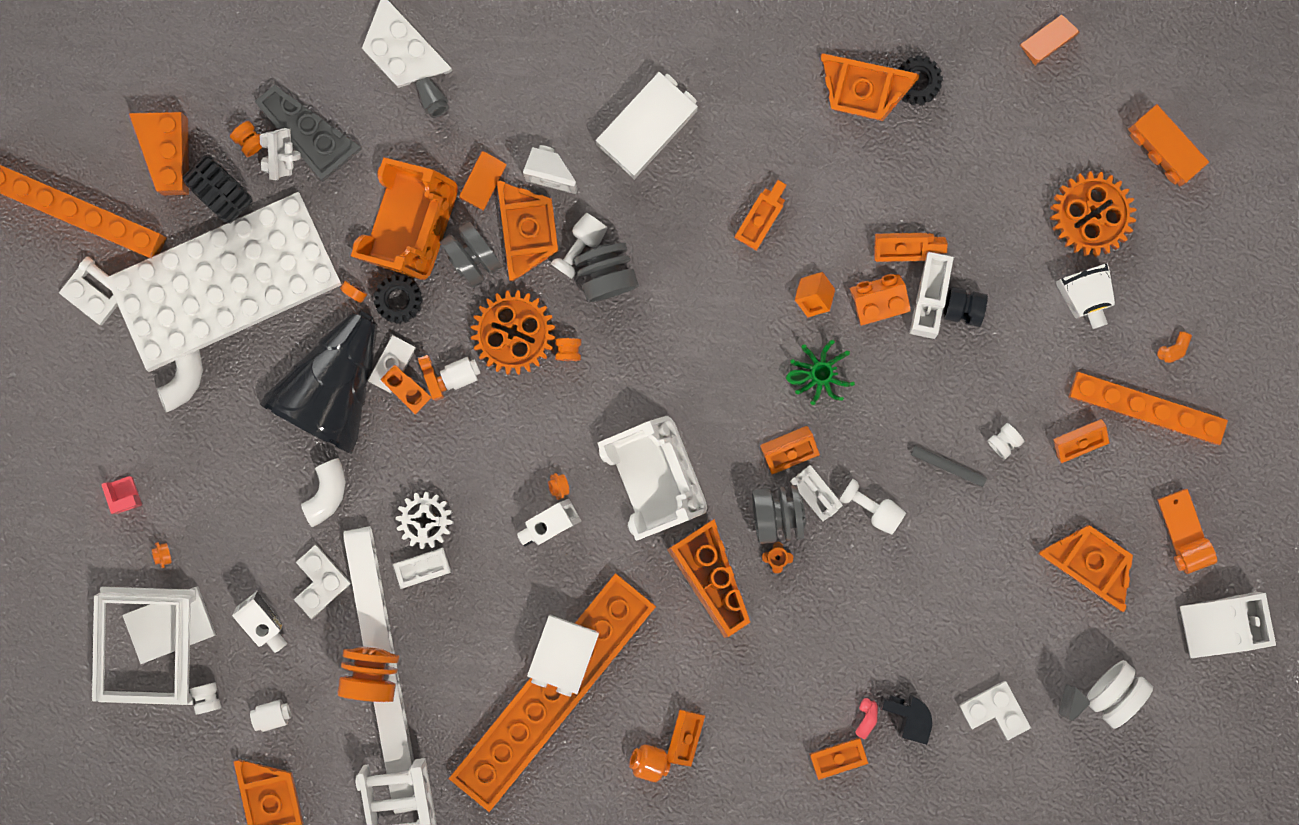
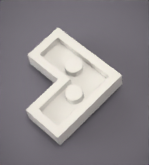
(326, 578)
(996, 703)

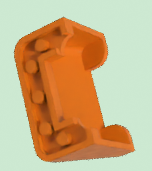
(408, 219)

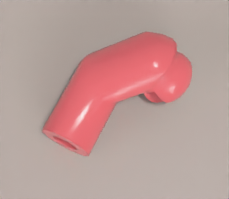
(870, 719)

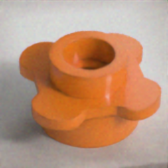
(558, 486)
(161, 554)
(777, 565)

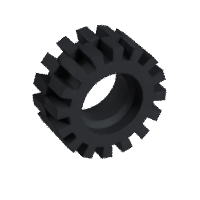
(934, 79)
(385, 289)

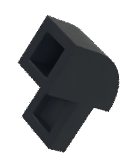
(916, 720)

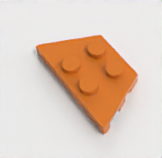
(865, 87)
(527, 228)
(1094, 563)
(268, 795)

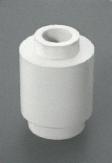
(460, 373)
(270, 716)

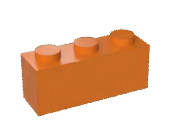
(1167, 146)

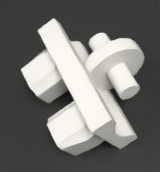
(280, 153)

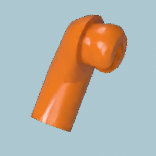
(1175, 351)

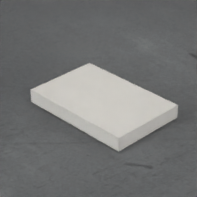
(154, 628)

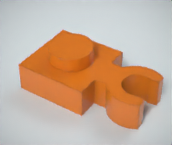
(435, 384)

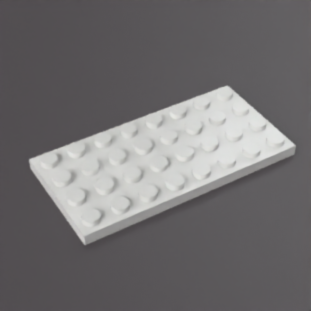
(223, 281)

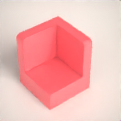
(121, 495)

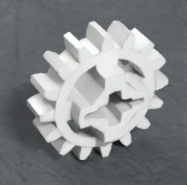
(425, 507)

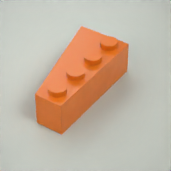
(708, 572)

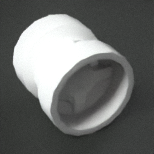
(1005, 441)
(205, 698)

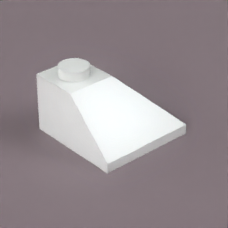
(548, 170)

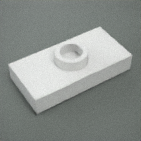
(397, 353)
(422, 568)

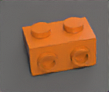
(880, 299)

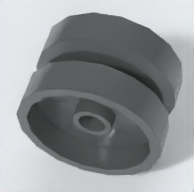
(472, 253)

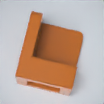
(815, 294)

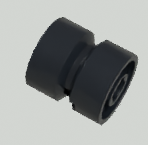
(965, 306)

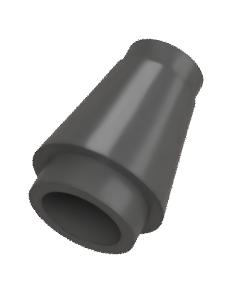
(432, 98)

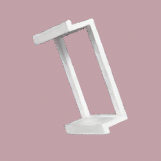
(182, 599)

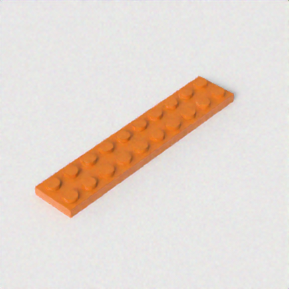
(540, 710)

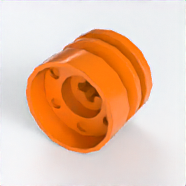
(368, 675)

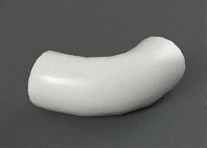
(184, 384)
(328, 495)

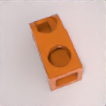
(406, 389)

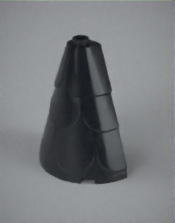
(329, 384)

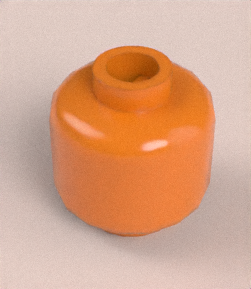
(649, 763)

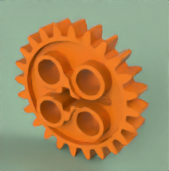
(1080, 195)
(522, 311)

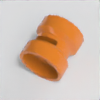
(246, 138)

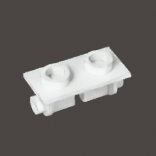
(816, 493)

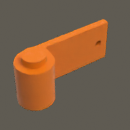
(1186, 533)

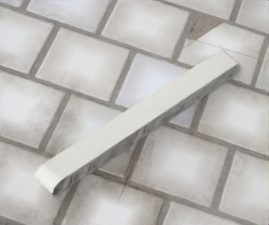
(377, 634)

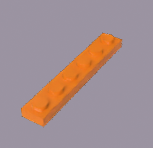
(1148, 408)

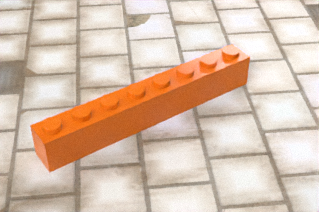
(80, 213)

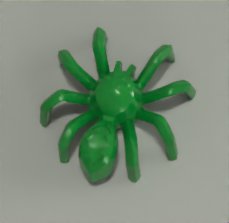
(820, 373)

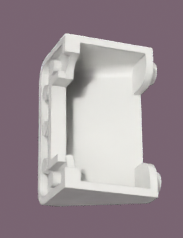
(655, 476)

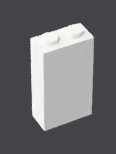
(647, 124)

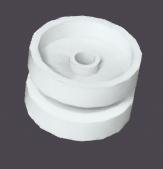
(1119, 694)

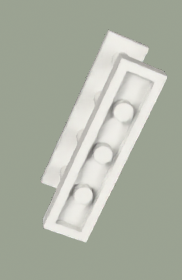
(420, 801)

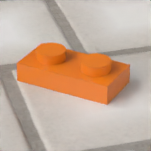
(1081, 441)
(685, 738)
(839, 758)

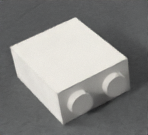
(562, 655)

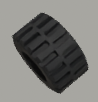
(217, 189)

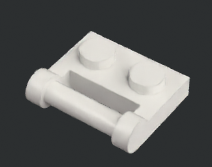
(86, 296)

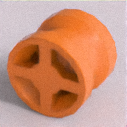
(568, 349)

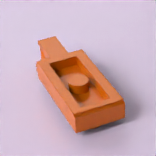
(761, 216)
(907, 246)

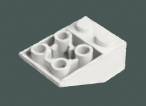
(1228, 625)

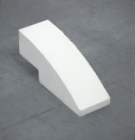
(931, 295)

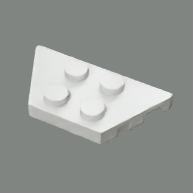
(400, 48)

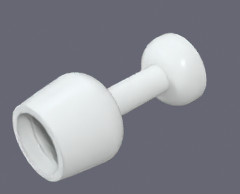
(590, 233)
(885, 516)

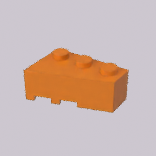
(165, 149)

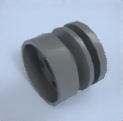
(606, 272)
(778, 514)

